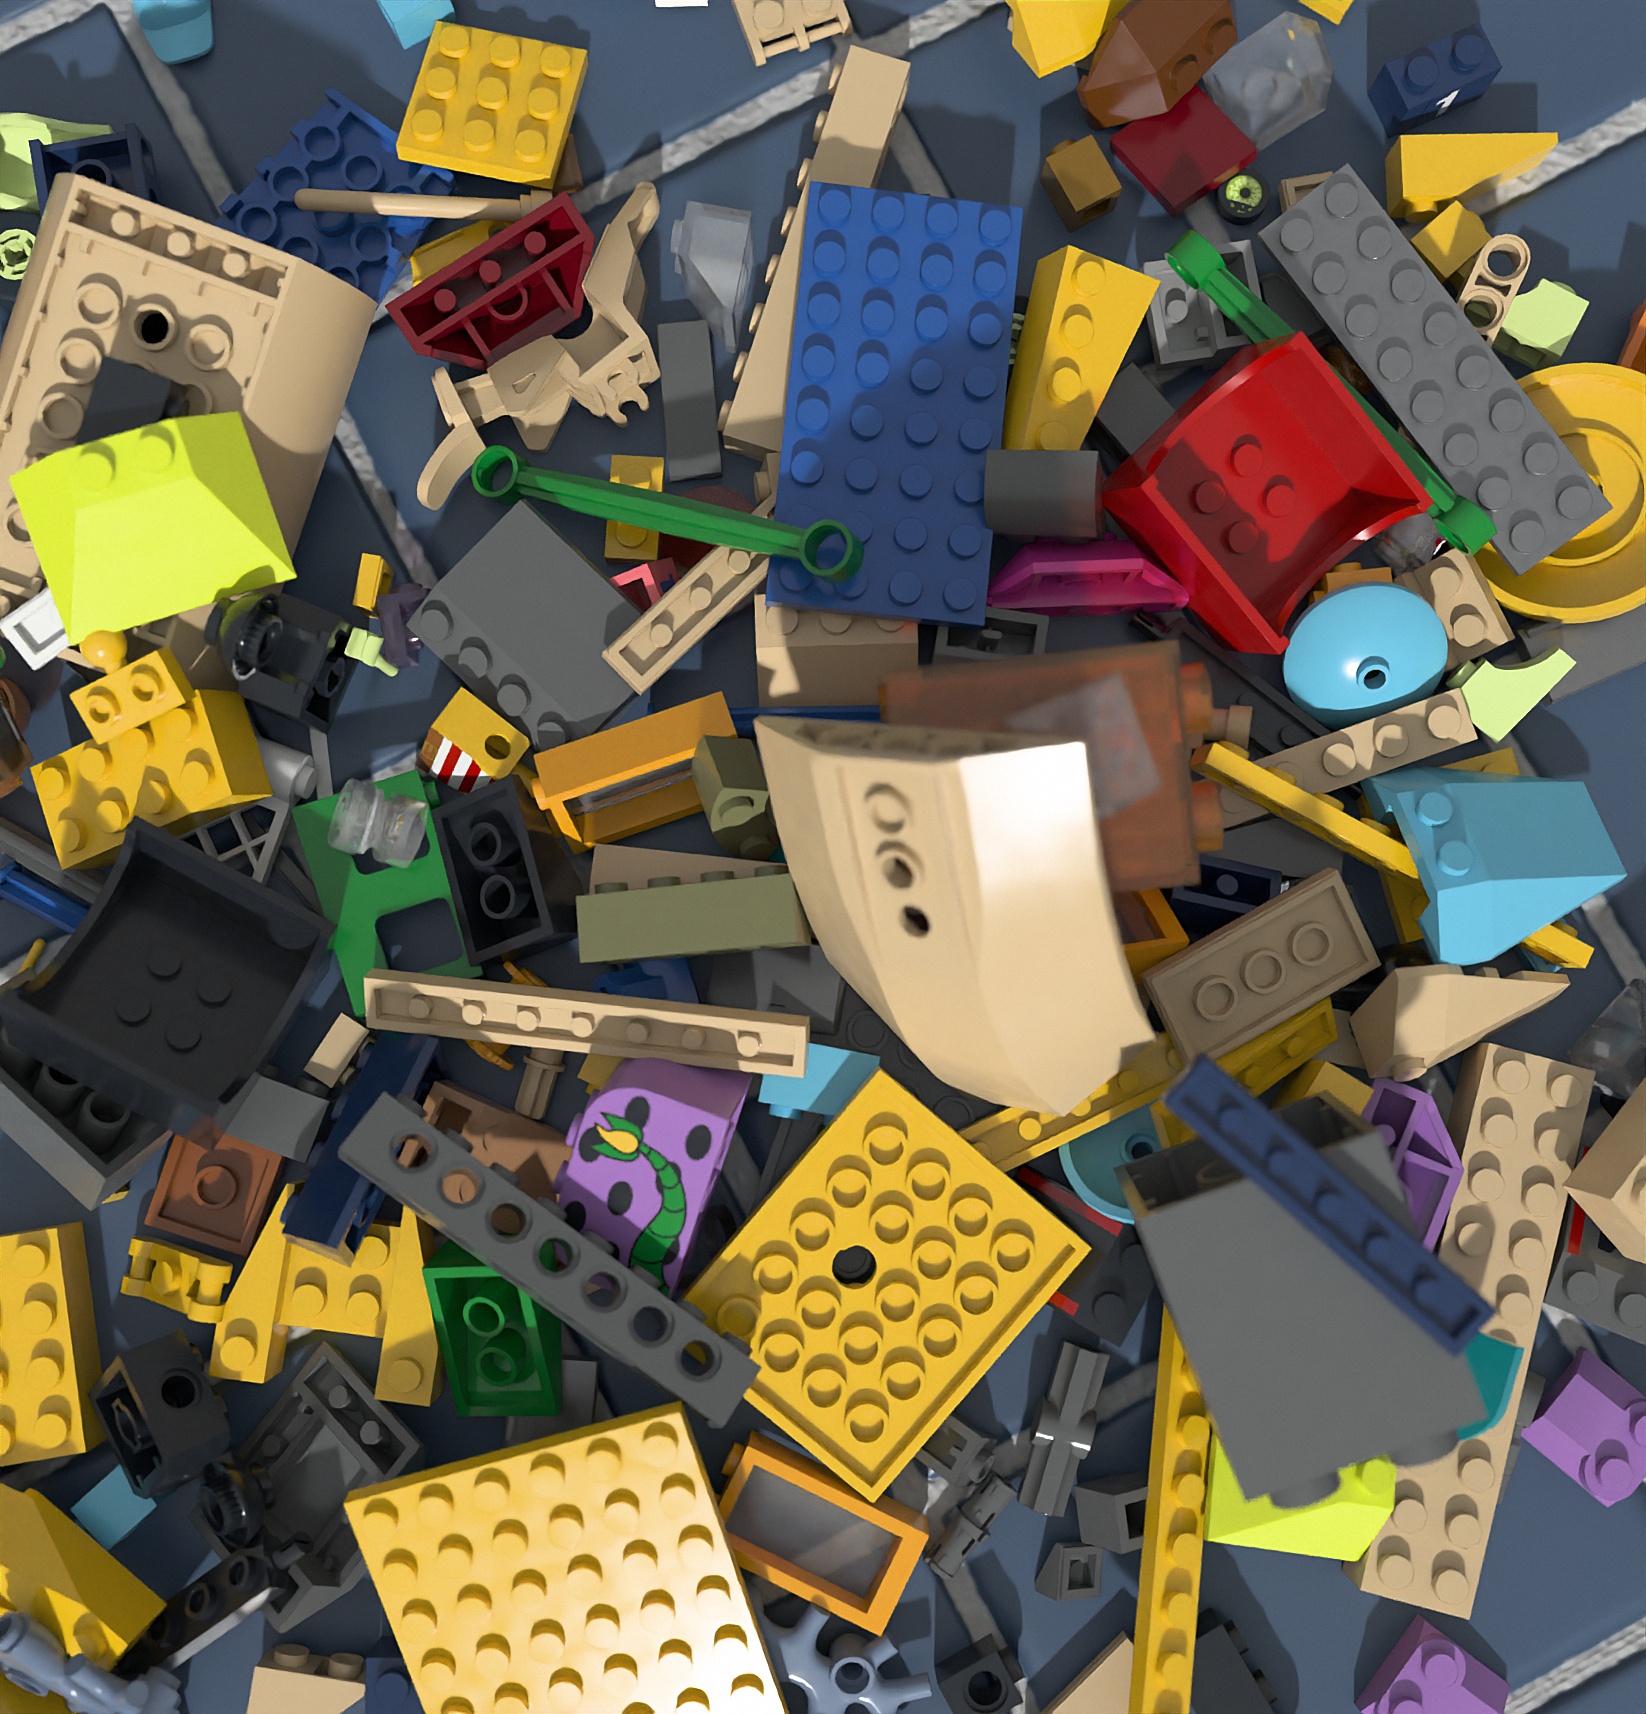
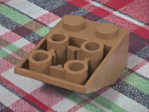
(499, 1136)

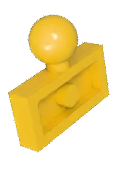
(129, 691)

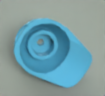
(176, 28)

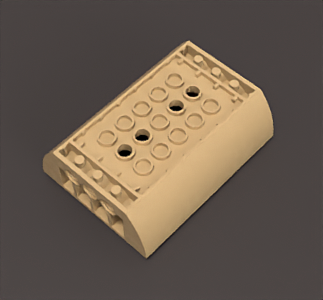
(242, 336)

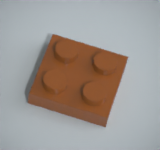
(217, 1194)

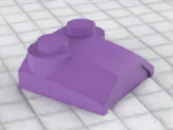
(1593, 1429)
(1432, 1677)

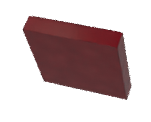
(1183, 151)

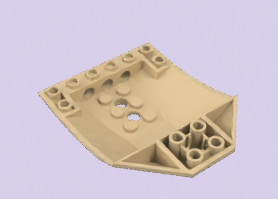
(1023, 964)

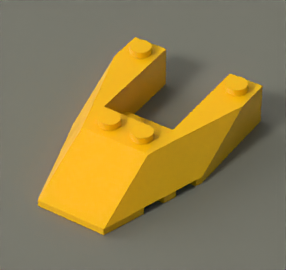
(67, 1587)

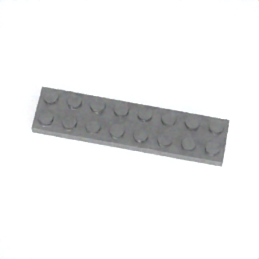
(1433, 369)

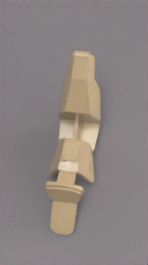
(538, 381)

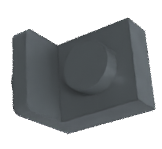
(958, 1452)

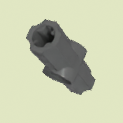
(1062, 1428)

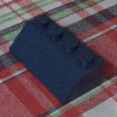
(336, 1199)

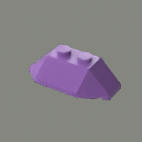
(1418, 1151)

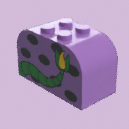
(650, 1162)

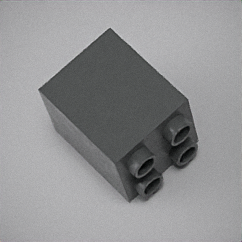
(1280, 1333)

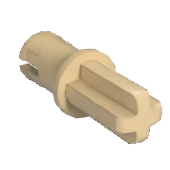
(538, 1081)

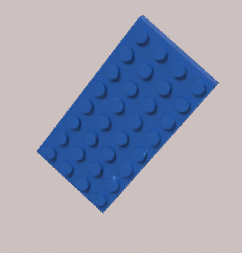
(897, 401)

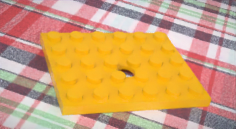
(955, 1279)

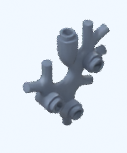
(39, 1663)
(847, 1672)

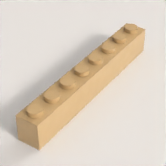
(849, 152)

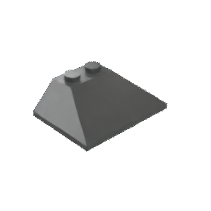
(316, 1448)

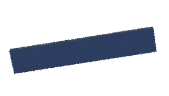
(1328, 1204)

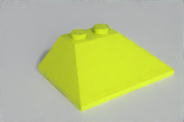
(152, 523)
(1332, 1528)

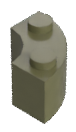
(735, 796)

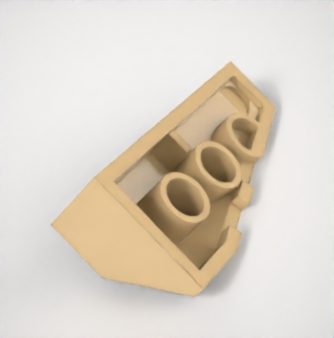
(1437, 1012)

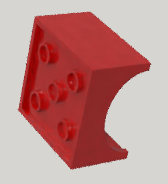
(1261, 490)

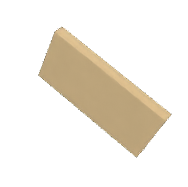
(1261, 968)

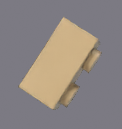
(340, 1051)

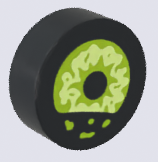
(1242, 197)

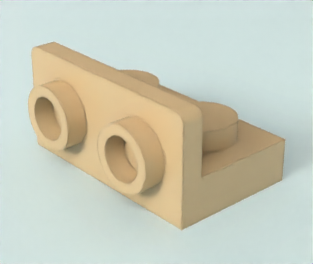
(1463, 603)

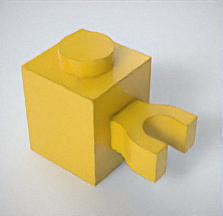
(1451, 243)

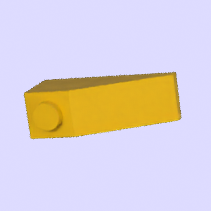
(1438, 169)

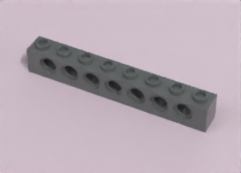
(727, 1366)

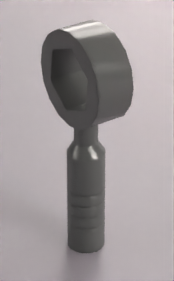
(1527, 1408)

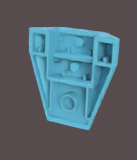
(1494, 853)

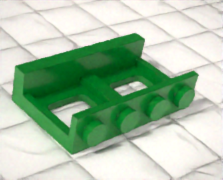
(360, 900)

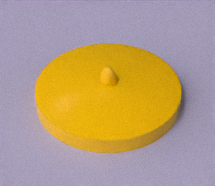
(1603, 568)

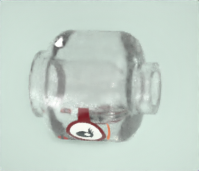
(1409, 542)

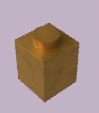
(1079, 182)

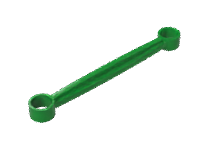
(1205, 271)
(666, 513)

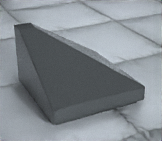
(1071, 1572)

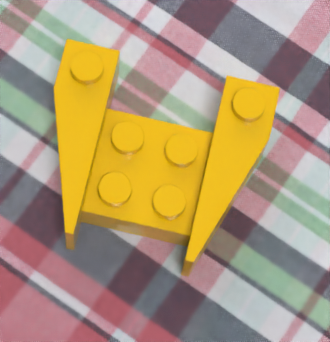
(374, 1298)

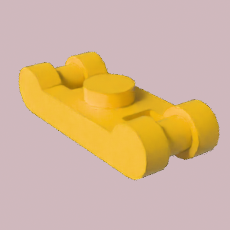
(180, 1279)

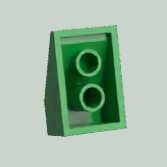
(494, 1337)

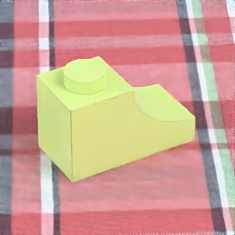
(1536, 323)
(1505, 693)

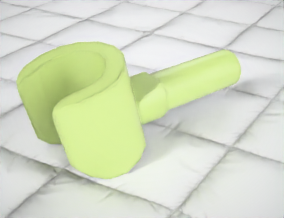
(366, 647)

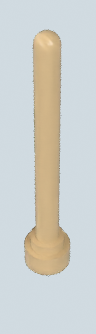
(420, 205)

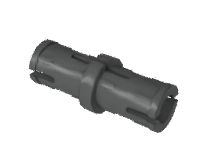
(970, 1525)

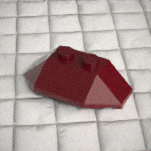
(502, 291)

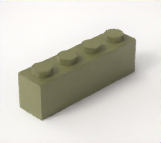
(691, 919)

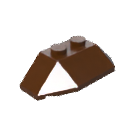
(1154, 57)

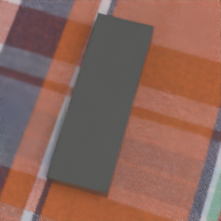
(689, 400)

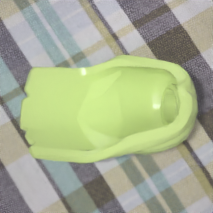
(16, 168)

